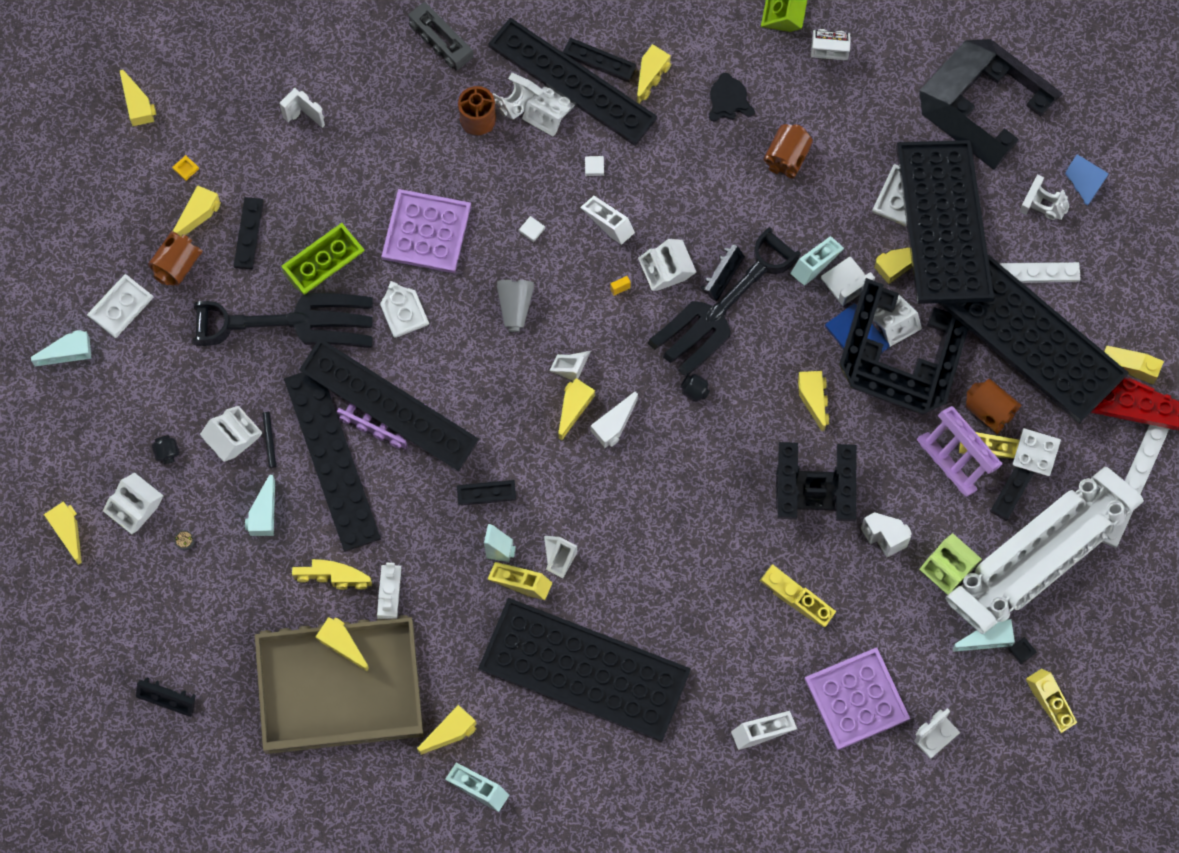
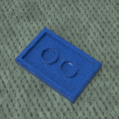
(840, 327)

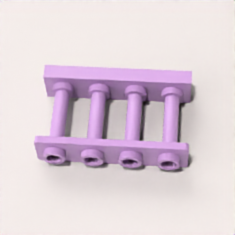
(363, 425)
(971, 441)

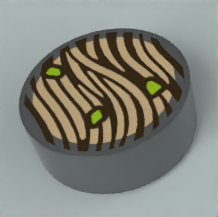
(184, 540)

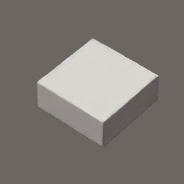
(594, 166)
(531, 229)

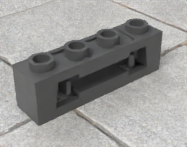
(459, 51)

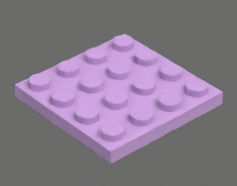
(426, 231)
(857, 698)

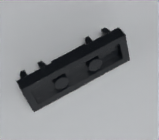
(723, 272)
(486, 492)
(165, 697)

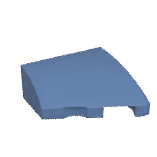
(1085, 177)

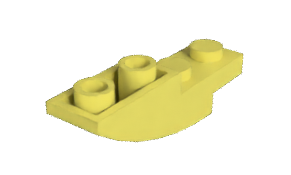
(340, 574)
(797, 597)

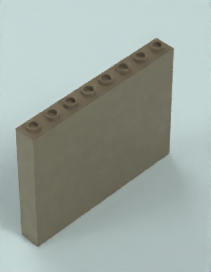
(324, 700)

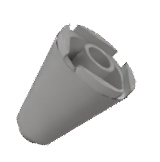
(514, 302)

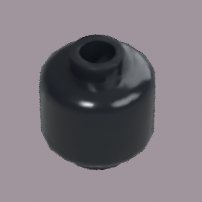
(695, 387)
(165, 449)

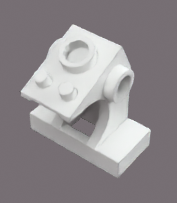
(517, 101)
(1037, 193)

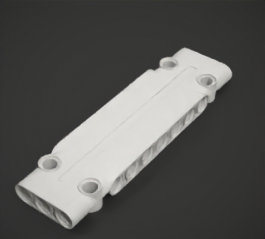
(1044, 550)

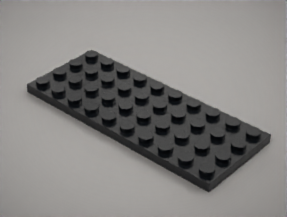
(944, 222)
(1041, 344)
(584, 669)

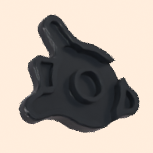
(729, 97)

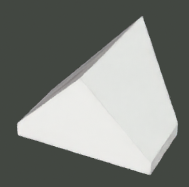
(570, 365)
(559, 554)

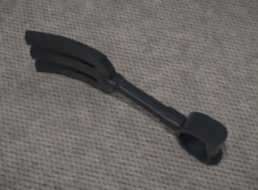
(713, 316)
(301, 319)

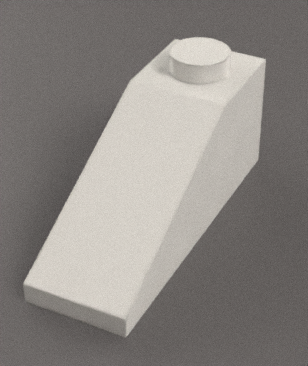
(608, 219)
(611, 425)
(763, 729)

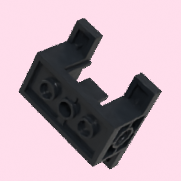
(835, 489)

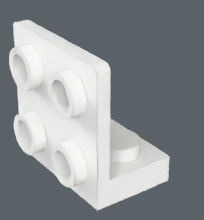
(298, 101)
(547, 110)
(846, 280)
(898, 324)
(1036, 452)
(937, 734)

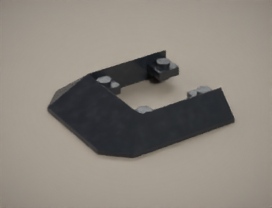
(947, 108)
(929, 383)

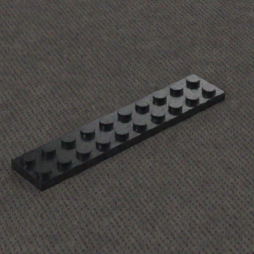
(572, 81)
(389, 404)
(332, 462)

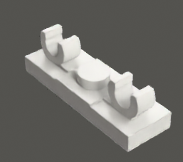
(389, 591)

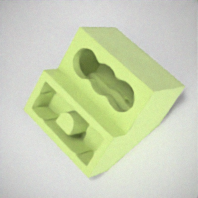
(950, 564)

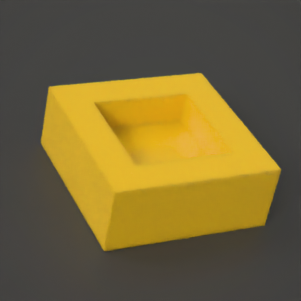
(185, 168)
(620, 285)

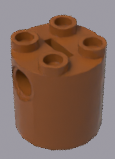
(477, 110)
(788, 150)
(174, 259)
(991, 404)

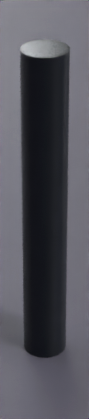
(269, 439)

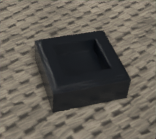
(1022, 650)

